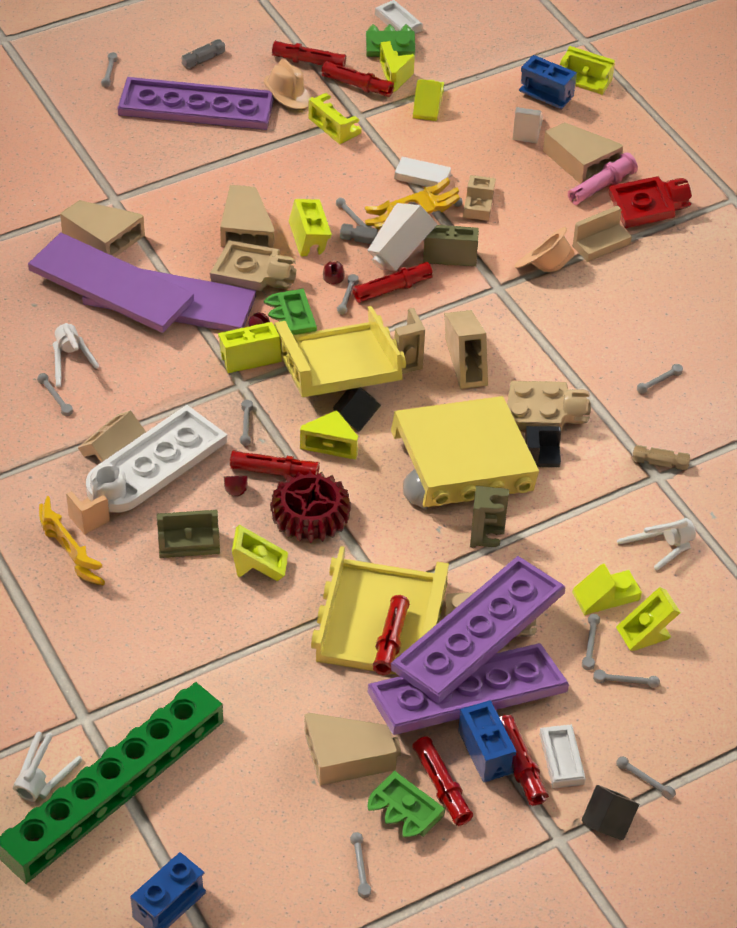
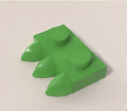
(401, 41)
(294, 309)
(406, 804)

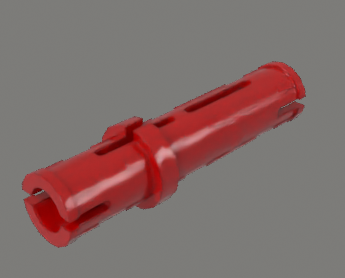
(300, 53)
(366, 82)
(392, 282)
(271, 464)
(389, 643)
(525, 769)
(448, 791)

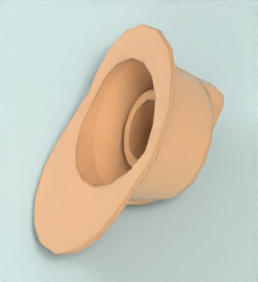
(287, 85)
(551, 254)

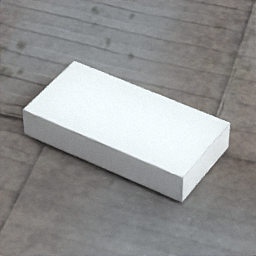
(397, 16)
(421, 172)
(562, 756)

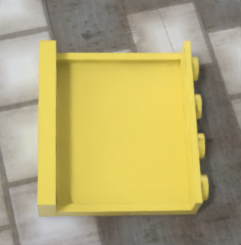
(341, 356)
(465, 448)
(360, 603)

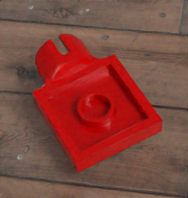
(650, 199)

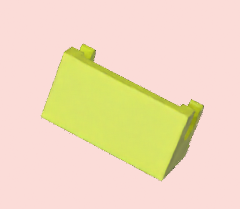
(592, 70)
(331, 120)
(309, 225)
(250, 347)

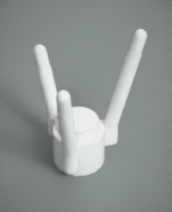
(69, 341)
(676, 533)
(31, 779)

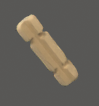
(661, 457)

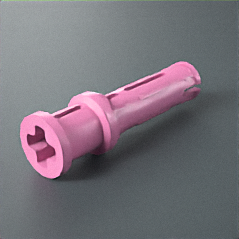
(611, 174)

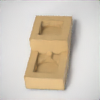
(479, 197)

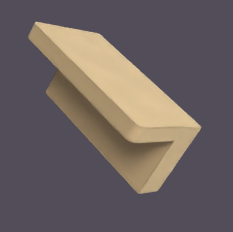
(600, 234)
(411, 341)
(113, 436)

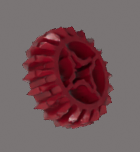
(310, 506)

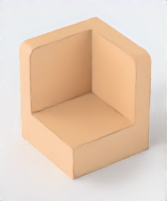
(87, 513)

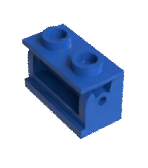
(548, 81)
(486, 741)
(168, 893)

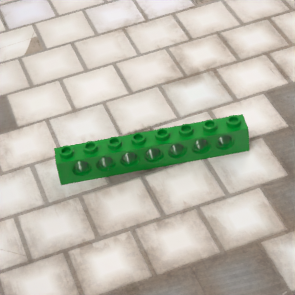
(81, 816)

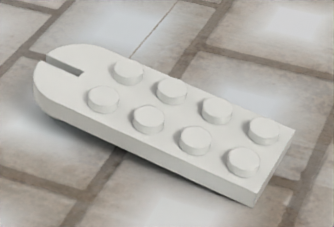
(154, 459)

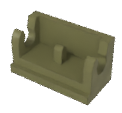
(451, 245)
(488, 515)
(188, 533)

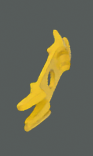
(427, 199)
(53, 527)

